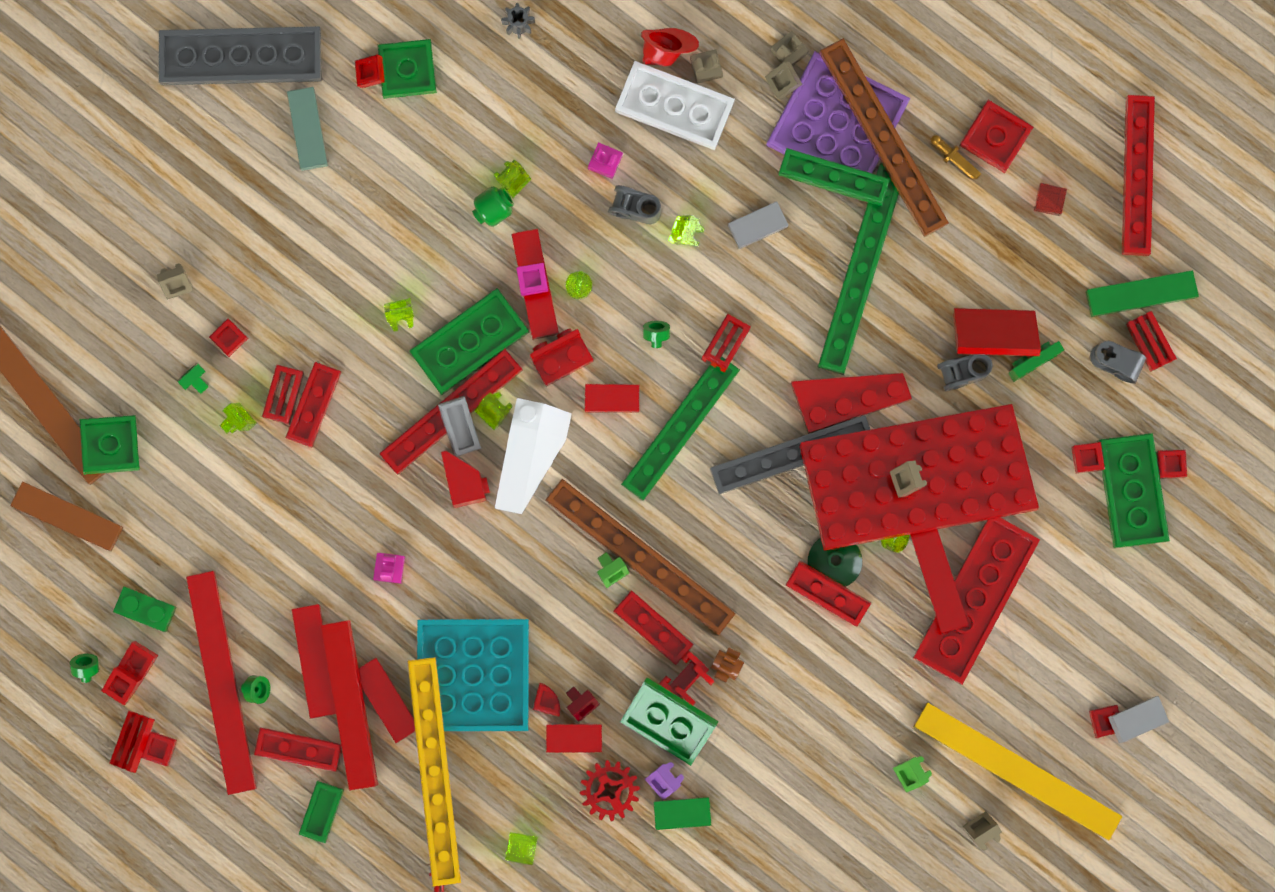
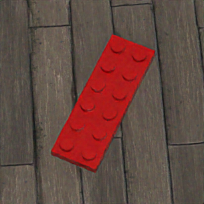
(984, 589)

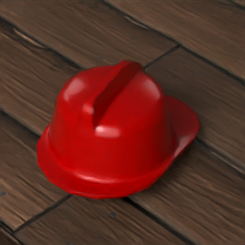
(666, 45)

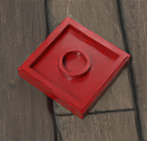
(996, 136)

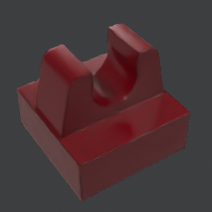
(581, 704)

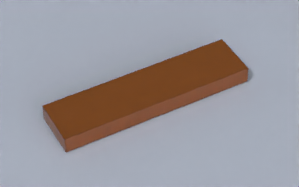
(66, 516)

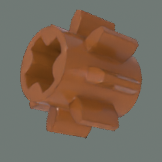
(727, 665)

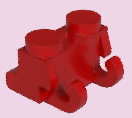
(687, 677)

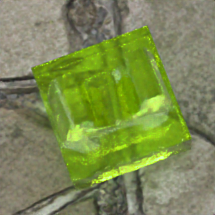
(513, 178)
(684, 231)
(399, 311)
(492, 410)
(237, 419)
(521, 848)

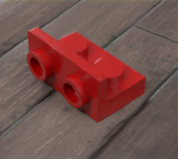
(561, 356)

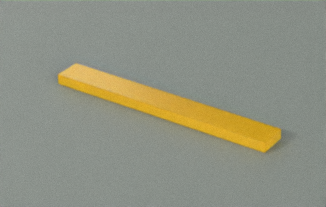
(1018, 771)
(434, 772)

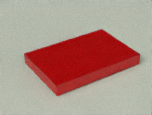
(996, 332)

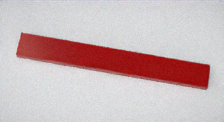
(221, 683)

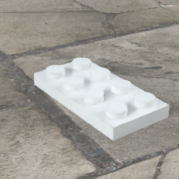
(674, 105)

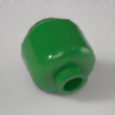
(492, 206)

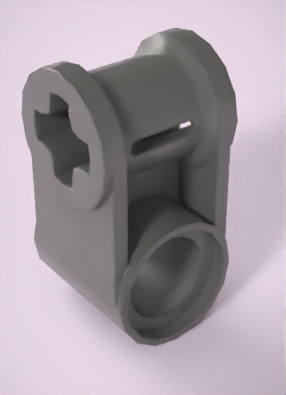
(633, 205)
(1123, 362)
(963, 372)

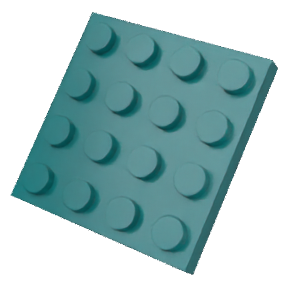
(479, 671)

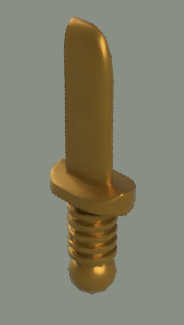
(955, 157)

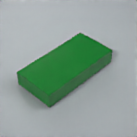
(321, 812)
(682, 813)

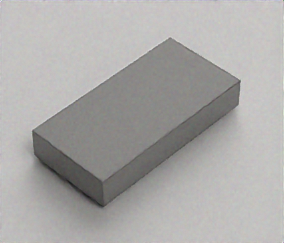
(758, 225)
(459, 426)
(1138, 719)

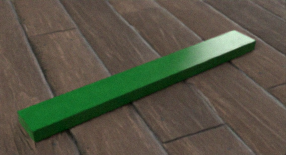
(858, 280)

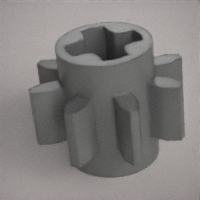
(518, 27)

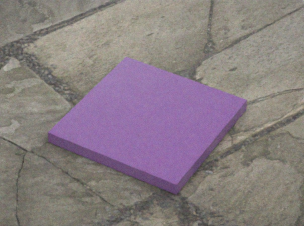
(823, 124)

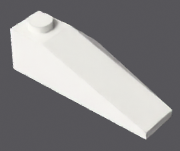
(532, 445)

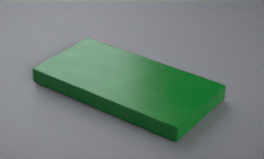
(469, 341)
(1133, 491)

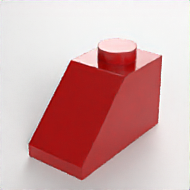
(464, 481)

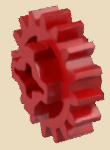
(603, 778)

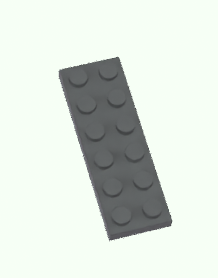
(240, 55)

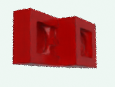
(129, 673)

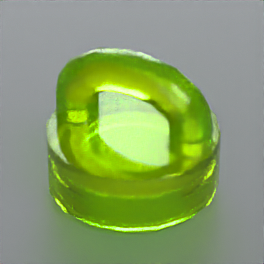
(579, 285)
(895, 544)

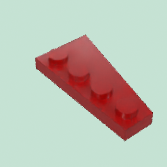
(846, 398)

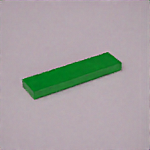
(834, 177)
(1142, 293)

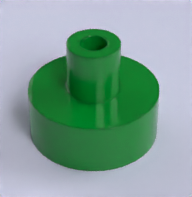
(656, 332)
(84, 666)
(256, 689)

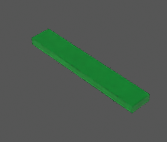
(679, 430)

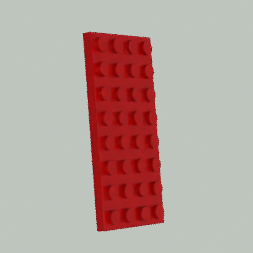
(970, 467)

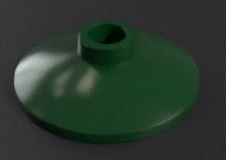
(844, 573)

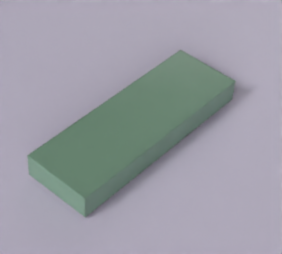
(307, 128)

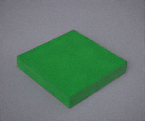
(407, 68)
(109, 444)

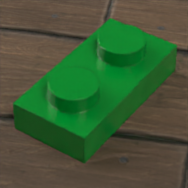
(1024, 365)
(144, 609)

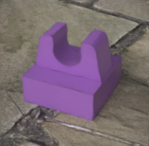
(663, 781)

